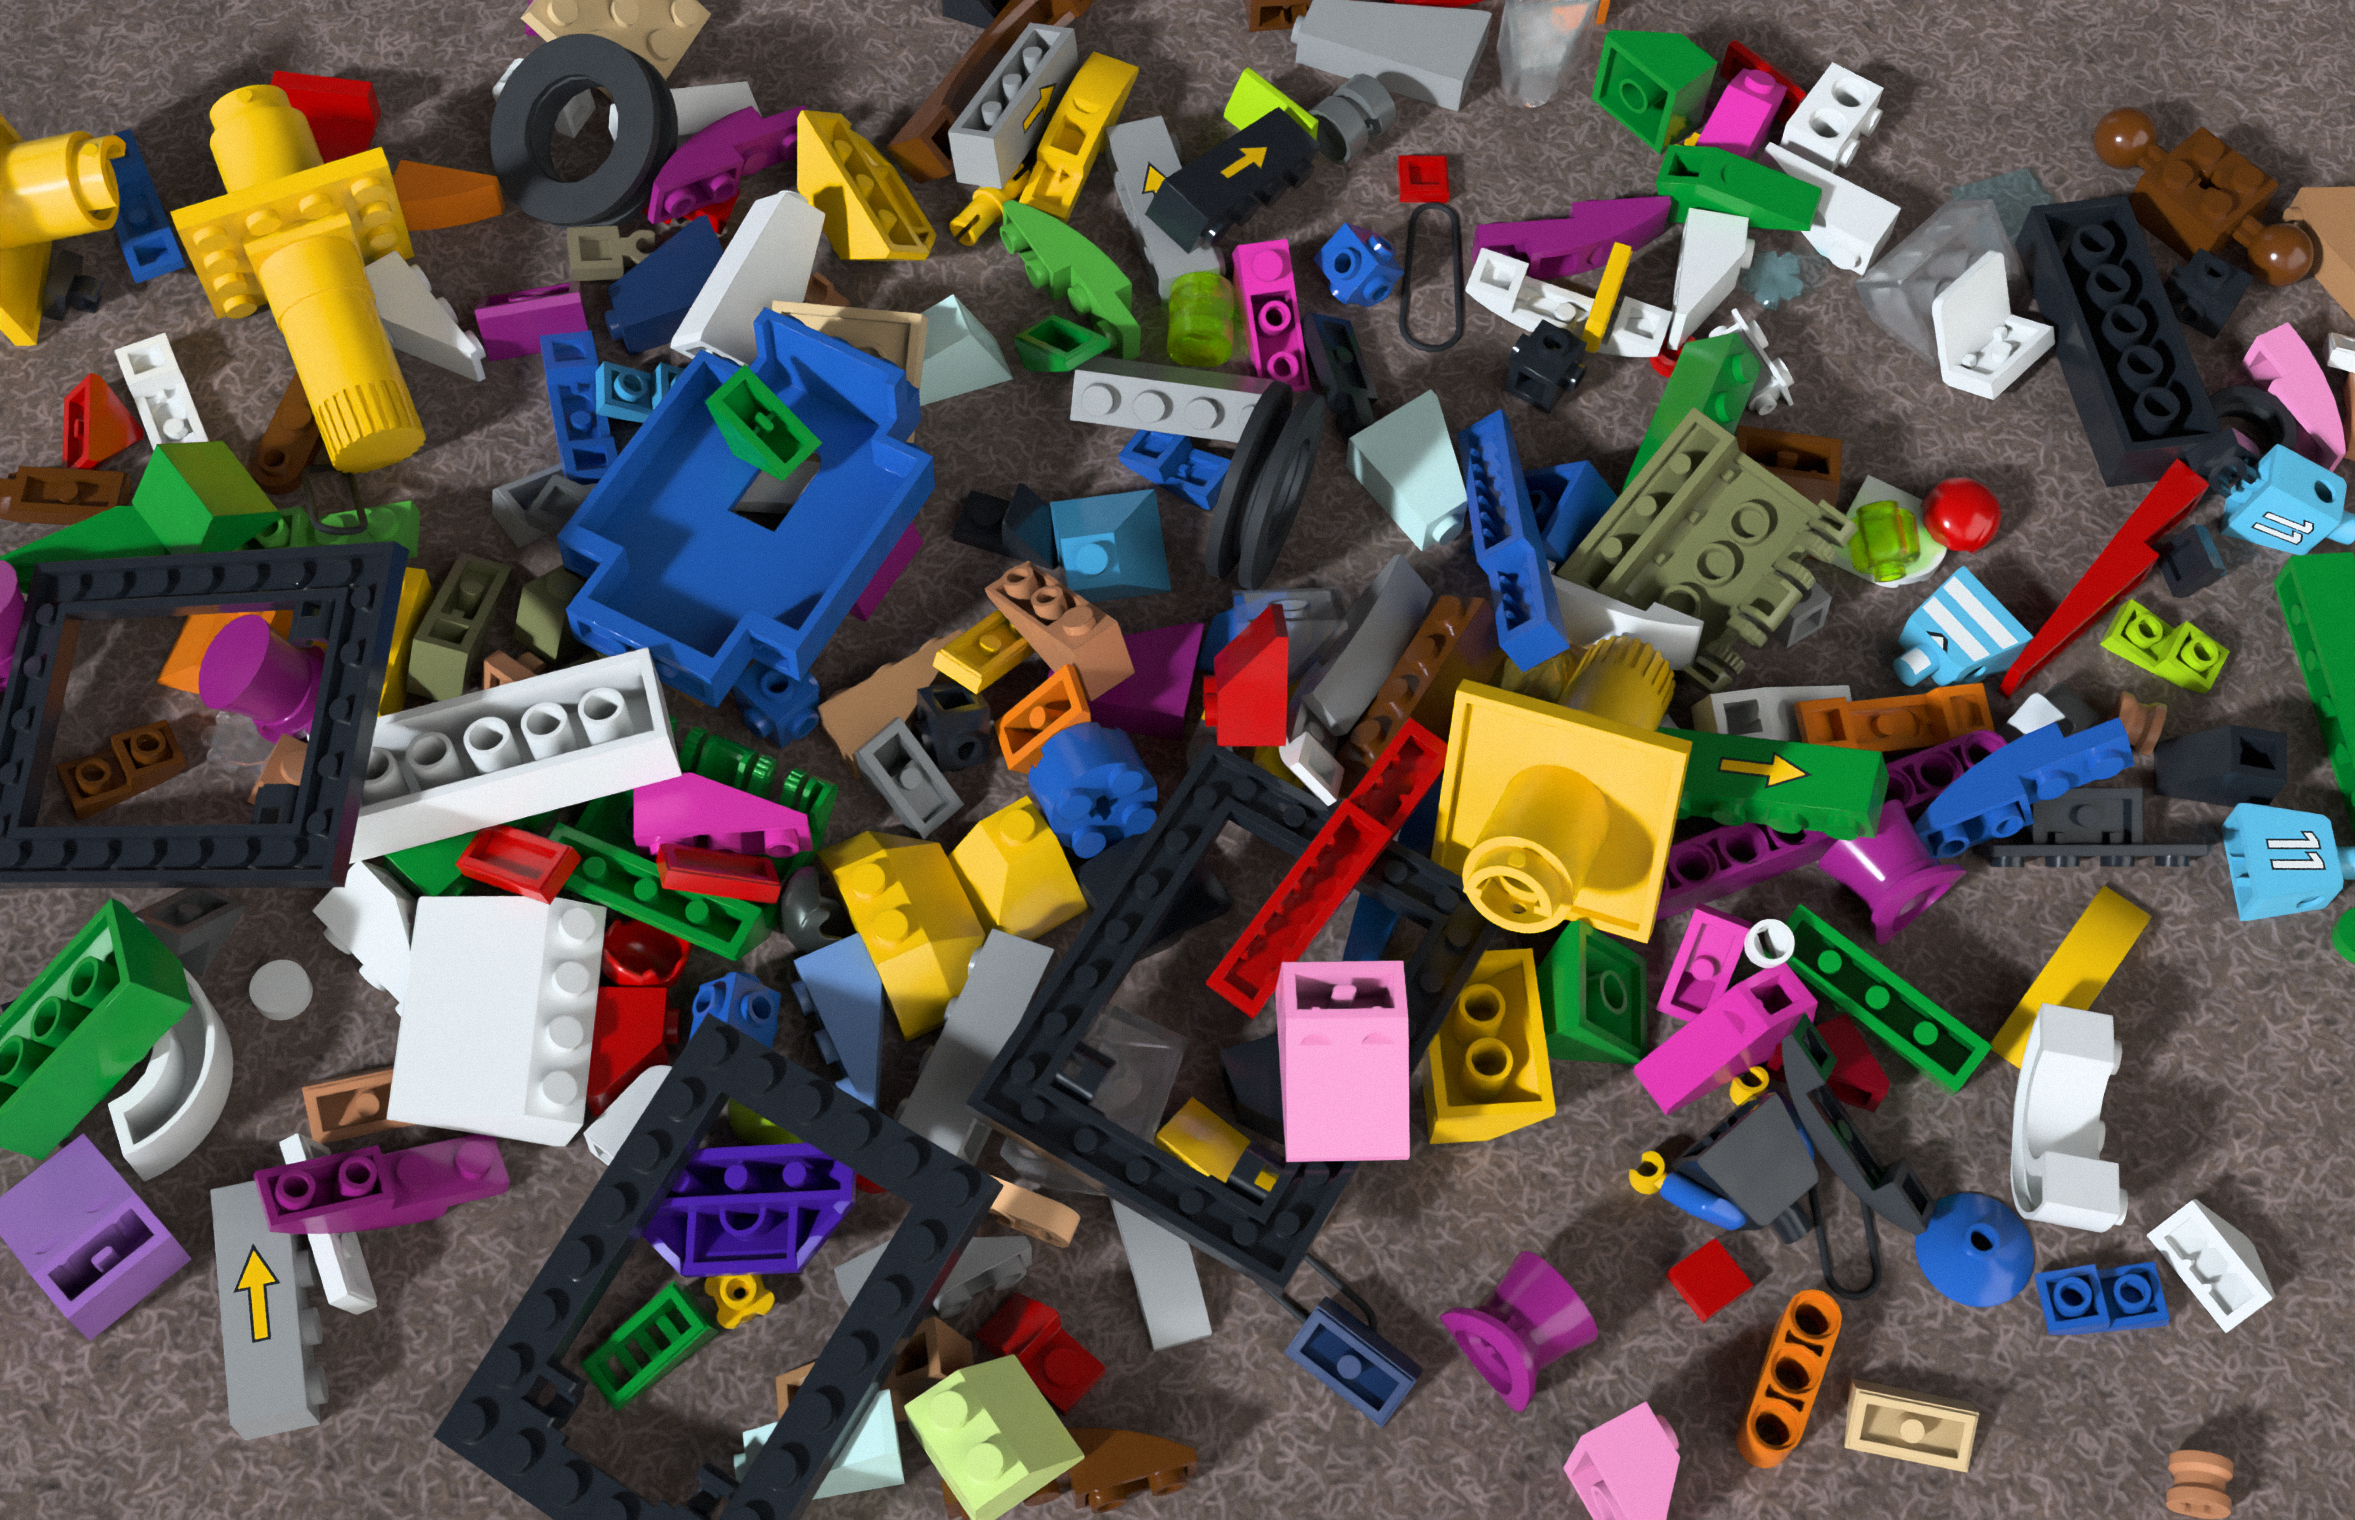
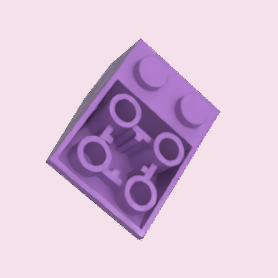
(87, 1237)

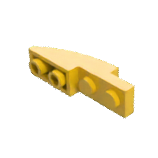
(1077, 134)

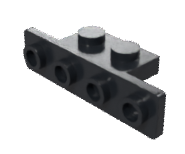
(2089, 824)

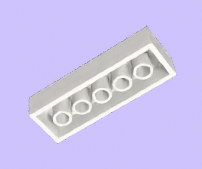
(514, 753)

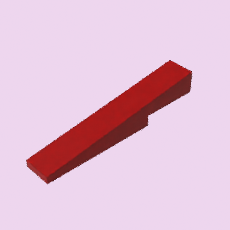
(2113, 574)
(1331, 868)

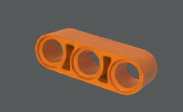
(1803, 1355)

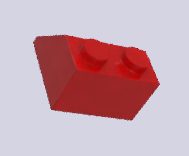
(1250, 684)

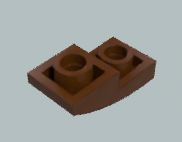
(132, 766)

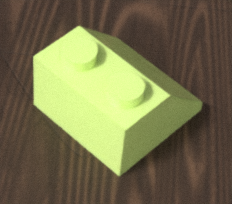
(991, 1436)

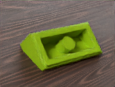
(1257, 97)

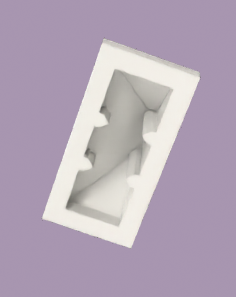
(2214, 1263)

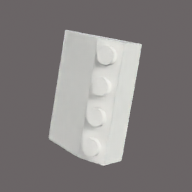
(499, 1017)

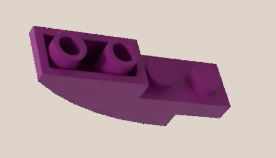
(715, 158)
(1578, 243)
(380, 1190)

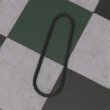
(1407, 279)

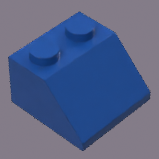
(1566, 506)

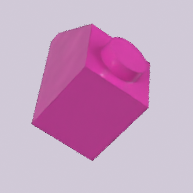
(1744, 114)

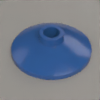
(1961, 1269)

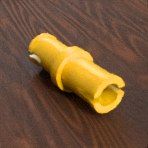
(987, 208)

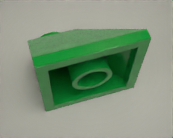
(1593, 998)

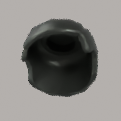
(807, 915)

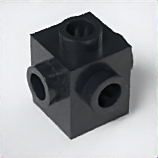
(2206, 291)
(1546, 366)
(953, 726)

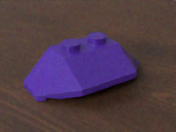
(751, 1210)

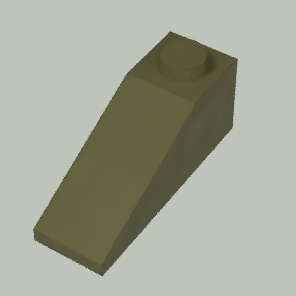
(457, 628)

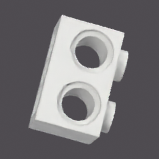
(1833, 119)

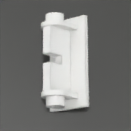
(1773, 377)

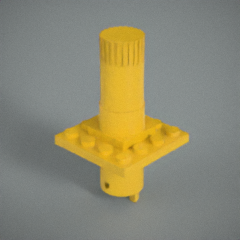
(45, 196)
(301, 242)
(1565, 800)

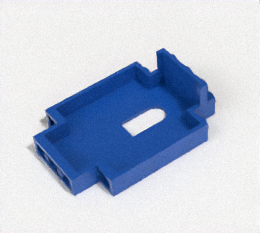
(712, 587)

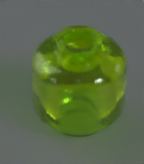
(1884, 541)

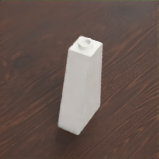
(762, 264)

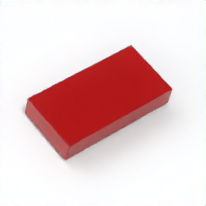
(519, 862)
(717, 873)

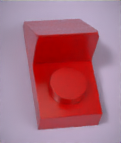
(1046, 1351)

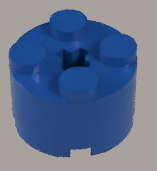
(1093, 788)

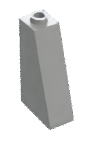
(1405, 47)

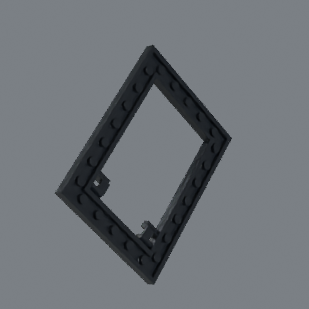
(317, 821)
(1053, 1115)
(520, 1441)

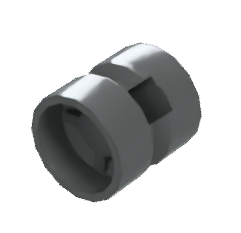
(1353, 117)

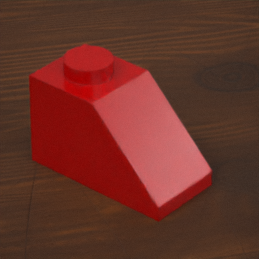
(628, 1037)

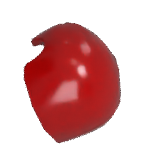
(1961, 514)
(643, 955)

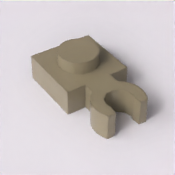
(602, 254)

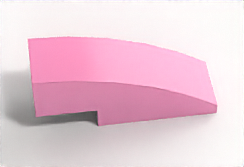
(2288, 370)

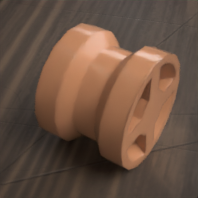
(2140, 721)
(2199, 1484)

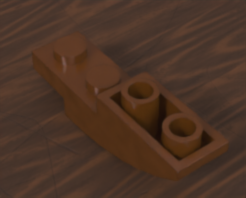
(1112, 1467)

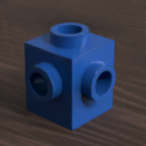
(1359, 265)
(777, 703)
(740, 1003)

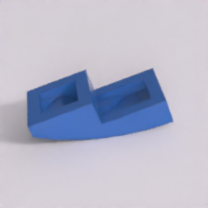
(1176, 466)

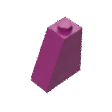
(1160, 691)

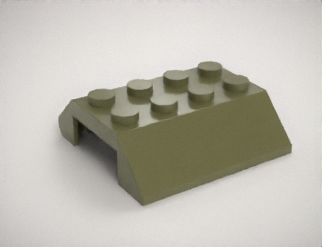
(1711, 541)

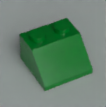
(1654, 84)

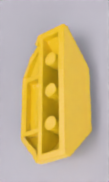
(859, 191)
(910, 920)

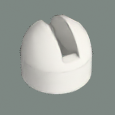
(1778, 940)

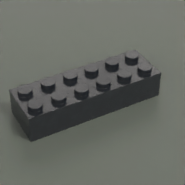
(2115, 337)

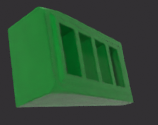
(1058, 345)
(654, 1312)

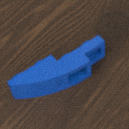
(1998, 791)

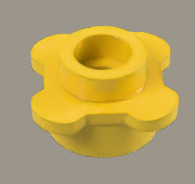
(734, 1310)

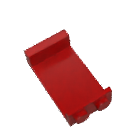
(337, 109)

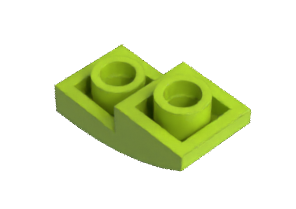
(2178, 654)

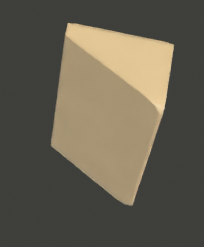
(1910, 1425)

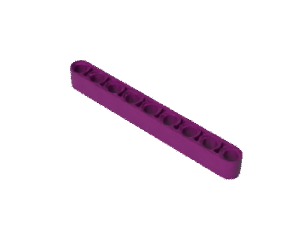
(1772, 856)

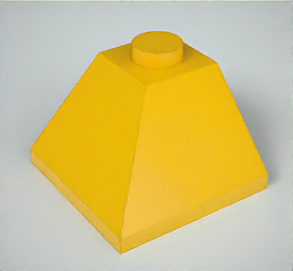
(1017, 873)

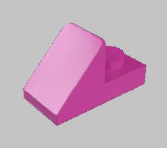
(1703, 962)

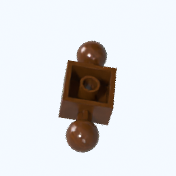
(2202, 196)

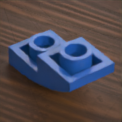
(2101, 1300)

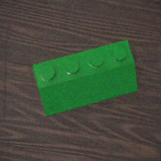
(84, 1027)

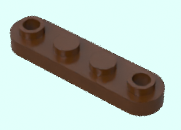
(289, 438)

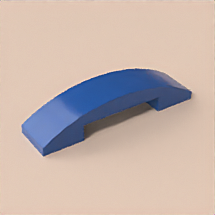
(141, 220)
(580, 433)

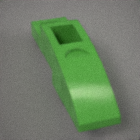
(1073, 266)
(385, 523)

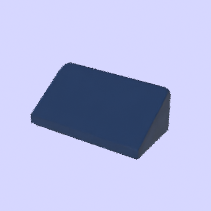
(1353, 1361)

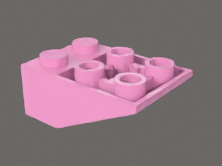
(1344, 1060)

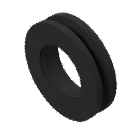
(530, 109)
(1265, 485)

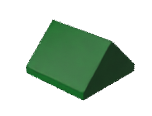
(201, 498)

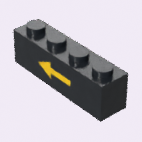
(1233, 181)

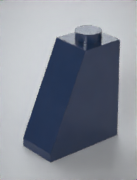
(661, 289)

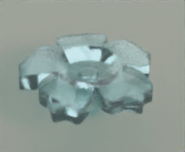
(1773, 278)

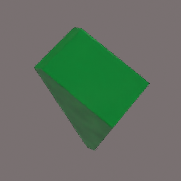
(760, 425)

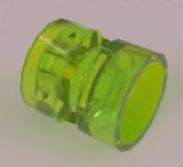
(1200, 320)

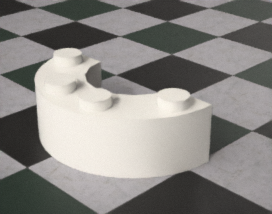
(179, 1093)
(2058, 1122)

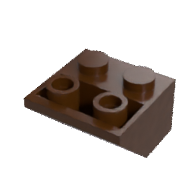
(1800, 460)

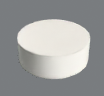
(281, 989)

